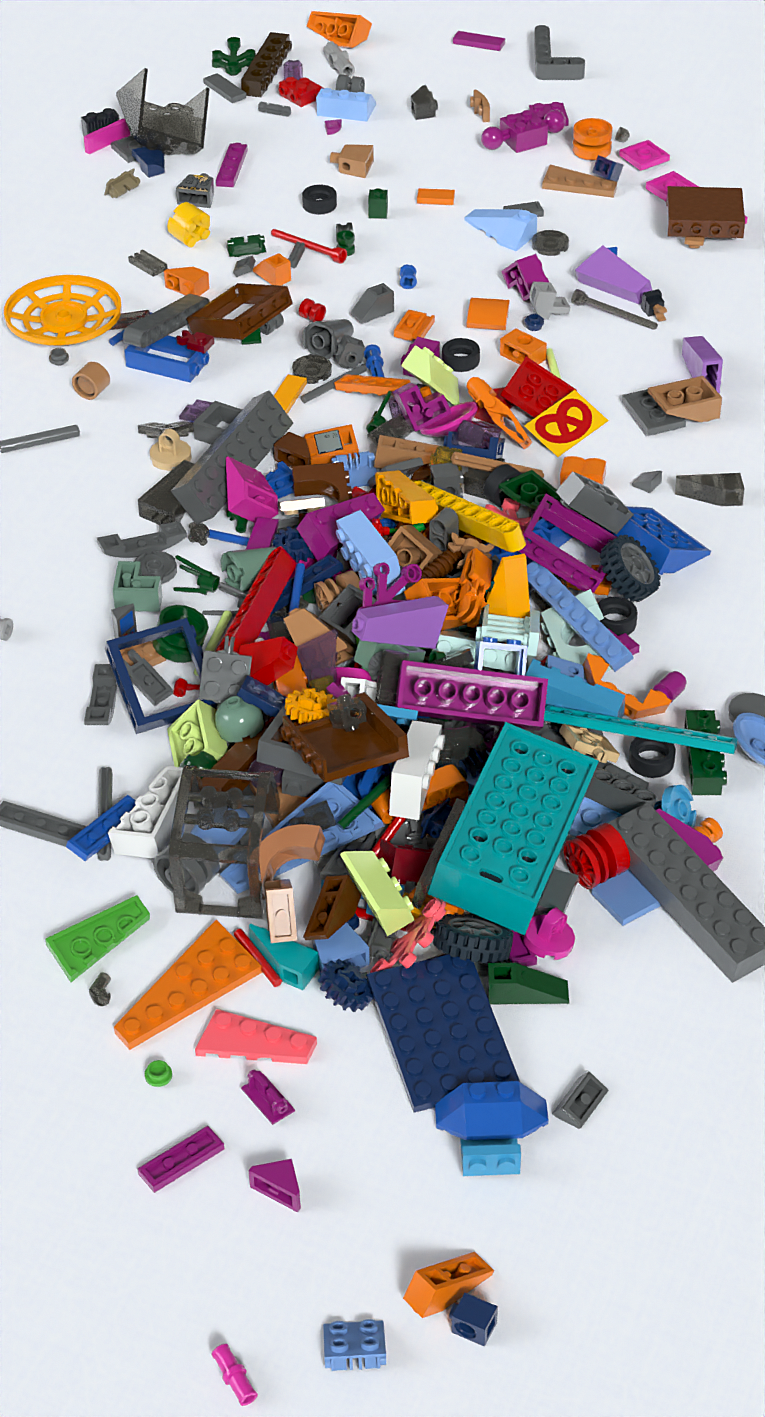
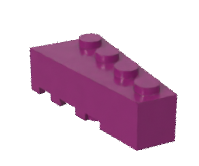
(320, 526)

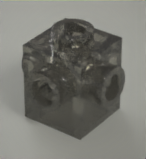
(347, 712)

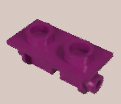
(266, 1097)

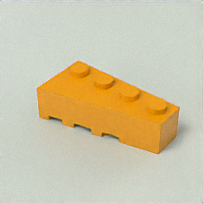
(404, 498)

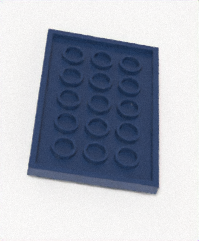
(440, 1028)

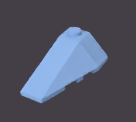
(509, 226)

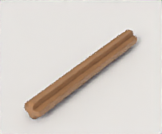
(486, 464)

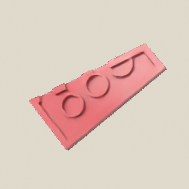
(241, 1036)

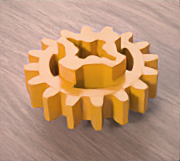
(308, 705)

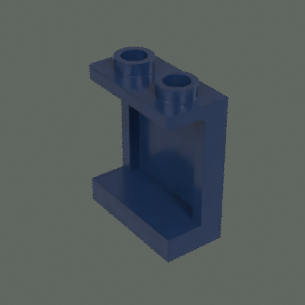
(495, 449)

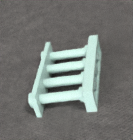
(511, 628)

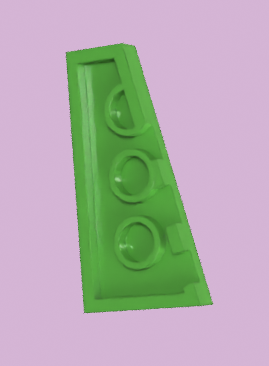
(93, 938)

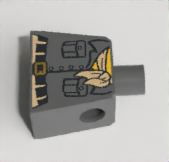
(196, 190)

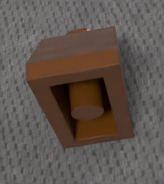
(292, 450)

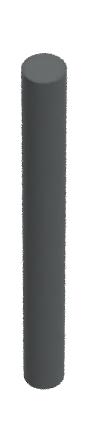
(330, 385)

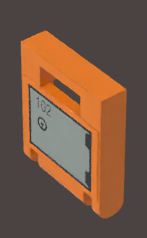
(327, 443)

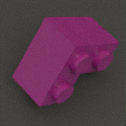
(523, 273)
(418, 410)

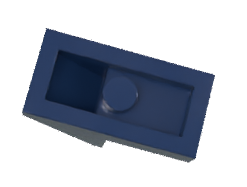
(607, 168)

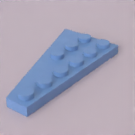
(340, 803)

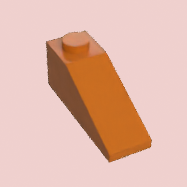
(445, 1283)

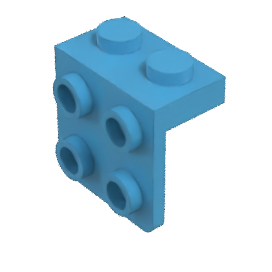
(490, 1157)

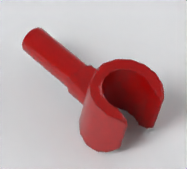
(182, 685)

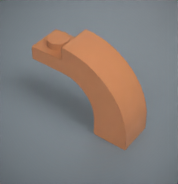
(287, 844)

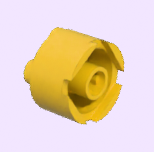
(189, 224)

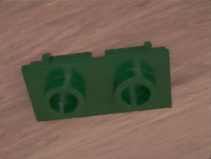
(237, 247)

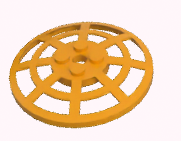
(63, 315)

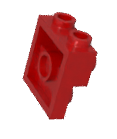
(299, 91)

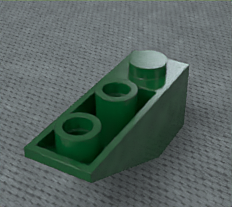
(523, 985)

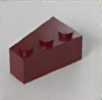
(404, 861)

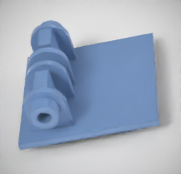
(359, 469)
(354, 1340)

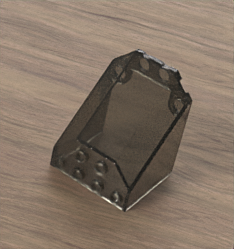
(172, 133)

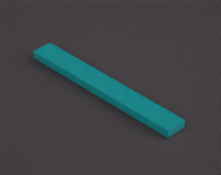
(640, 729)

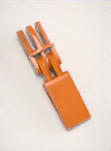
(485, 397)
(474, 583)

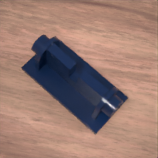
(434, 822)

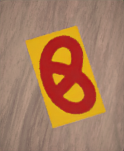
(566, 423)

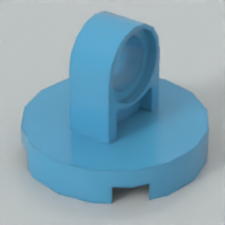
(677, 803)

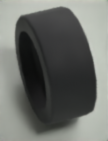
(319, 191)
(461, 346)
(496, 477)
(620, 606)
(651, 768)

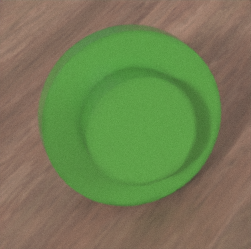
(158, 1073)

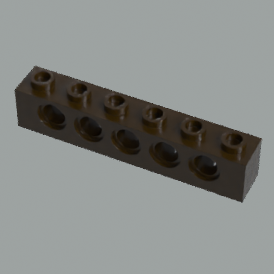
(266, 64)

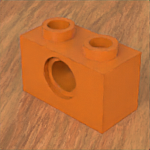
(518, 345)

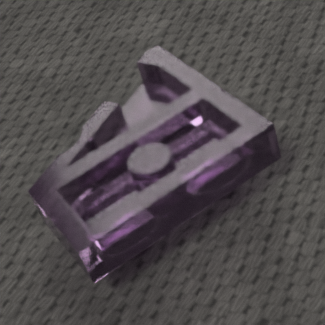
(319, 656)

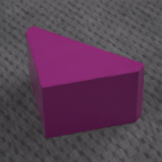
(277, 1182)

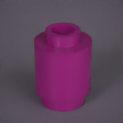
(671, 685)

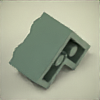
(134, 588)
(368, 649)

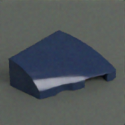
(150, 161)

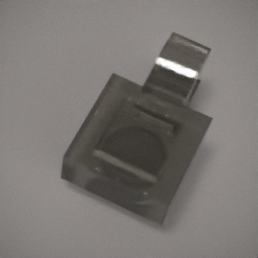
(317, 814)

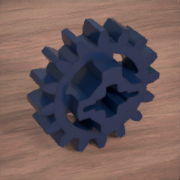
(293, 545)
(345, 985)

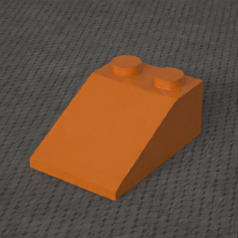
(446, 589)

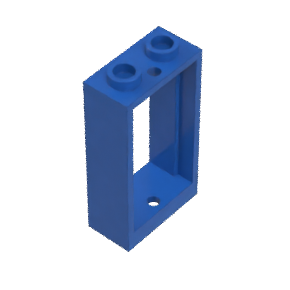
(185, 371)

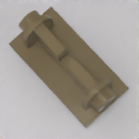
(117, 186)

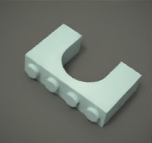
(562, 633)
(453, 641)

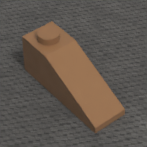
(396, 450)

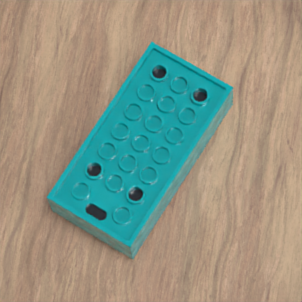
(513, 828)

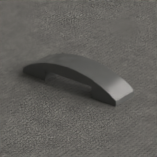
(168, 536)
(102, 697)

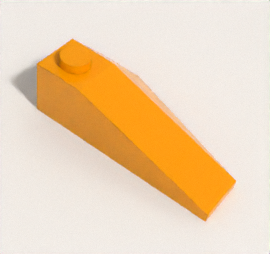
(510, 589)

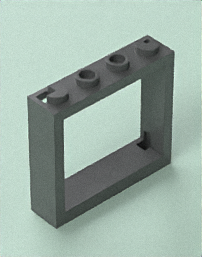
(281, 755)

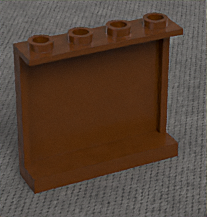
(705, 212)
(340, 753)

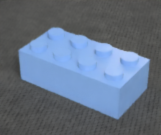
(366, 548)

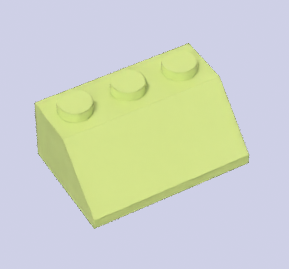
(431, 372)
(195, 733)
(379, 889)

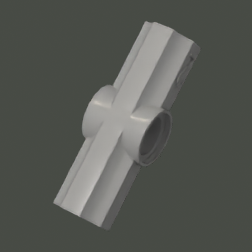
(338, 59)

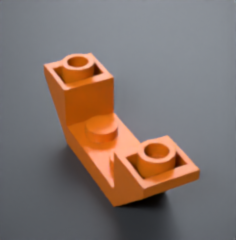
(654, 703)

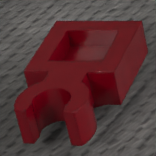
(198, 342)

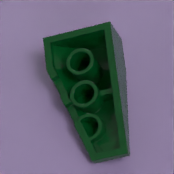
(529, 490)

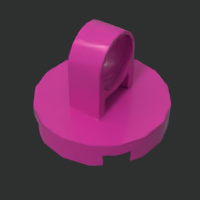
(550, 935)

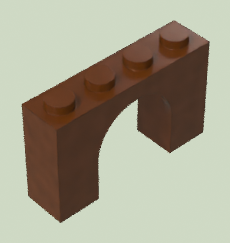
(321, 479)

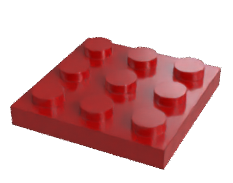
(535, 388)

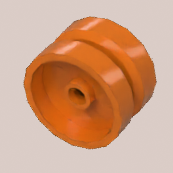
(592, 138)

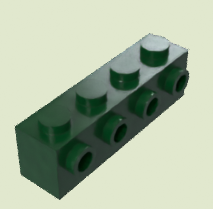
(704, 764)

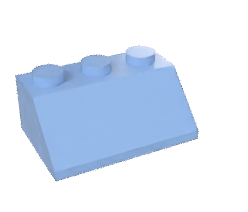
(345, 104)

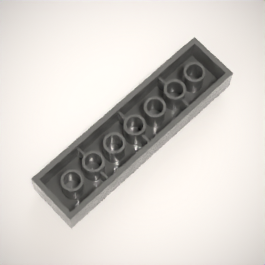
(246, 440)
(692, 893)

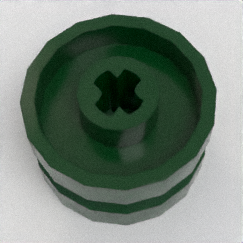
(174, 646)

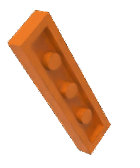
(369, 384)

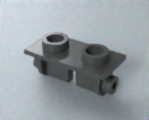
(377, 943)

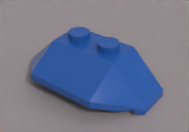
(491, 1111)

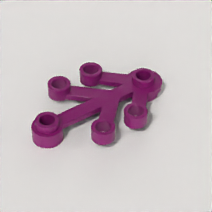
(385, 595)

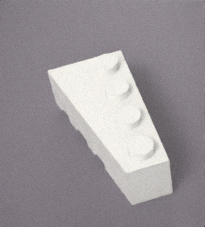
(413, 774)
(149, 824)

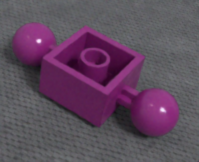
(523, 130)

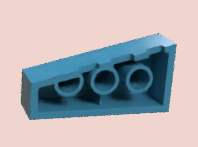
(576, 693)

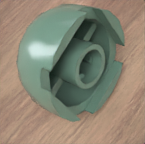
(238, 719)

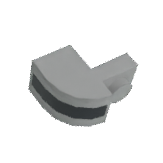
(545, 301)

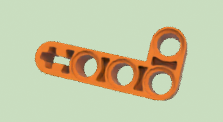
(443, 784)

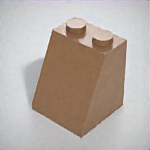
(306, 626)

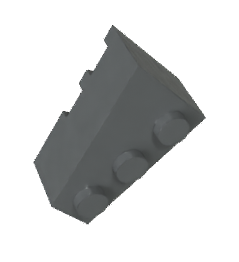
(594, 502)

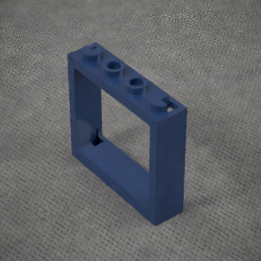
(126, 688)

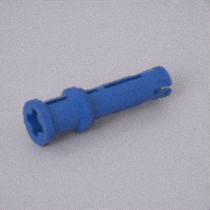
(375, 361)

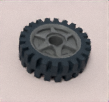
(630, 568)
(473, 938)

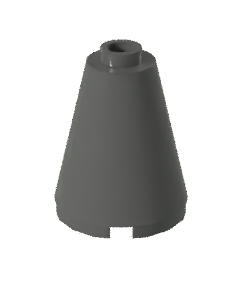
(324, 335)

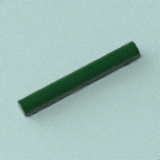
(364, 803)

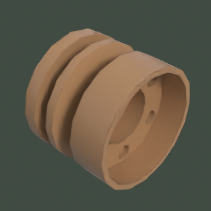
(328, 591)

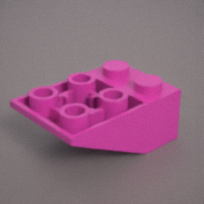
(249, 492)

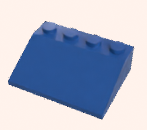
(665, 541)

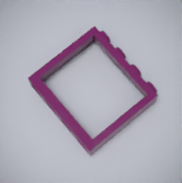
(558, 560)

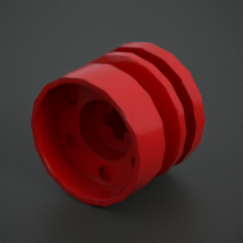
(597, 855)

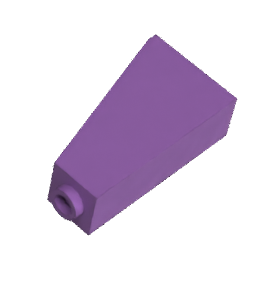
(613, 275)
(702, 360)
(402, 623)

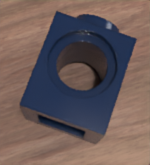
(473, 1319)

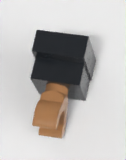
(654, 304)

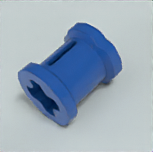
(408, 276)

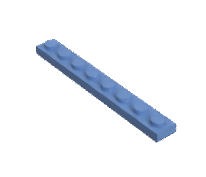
(578, 616)

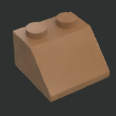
(413, 547)

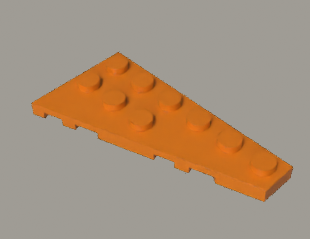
(200, 976)

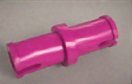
(234, 1374)

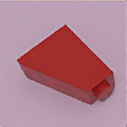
(270, 658)

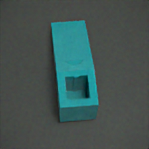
(290, 960)

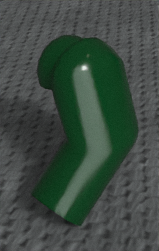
(241, 524)

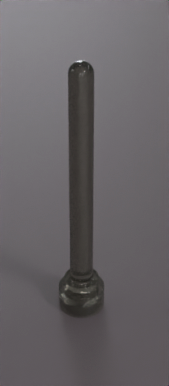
(581, 298)

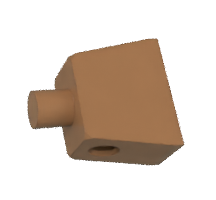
(354, 159)

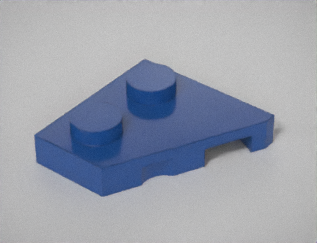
(281, 480)

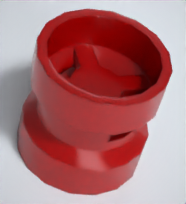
(313, 311)

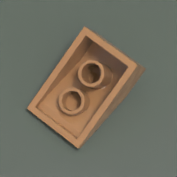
(689, 399)

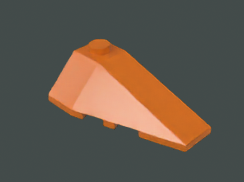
(341, 28)

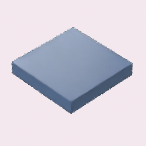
(625, 897)

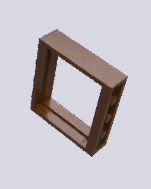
(268, 302)

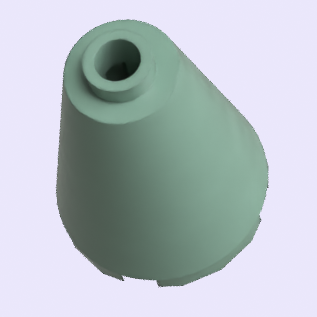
(243, 566)

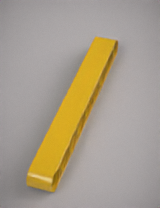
(479, 520)

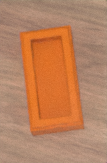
(435, 196)

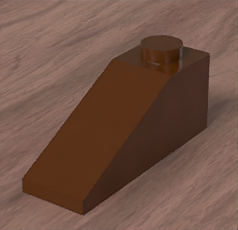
(333, 907)

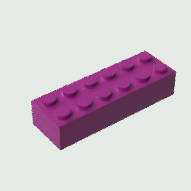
(472, 695)

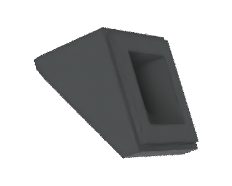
(648, 481)

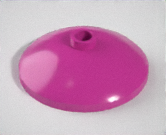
(451, 422)

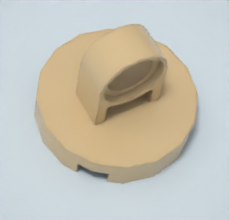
(169, 453)

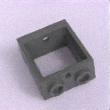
(206, 424)
(336, 615)

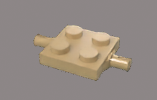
(589, 743)

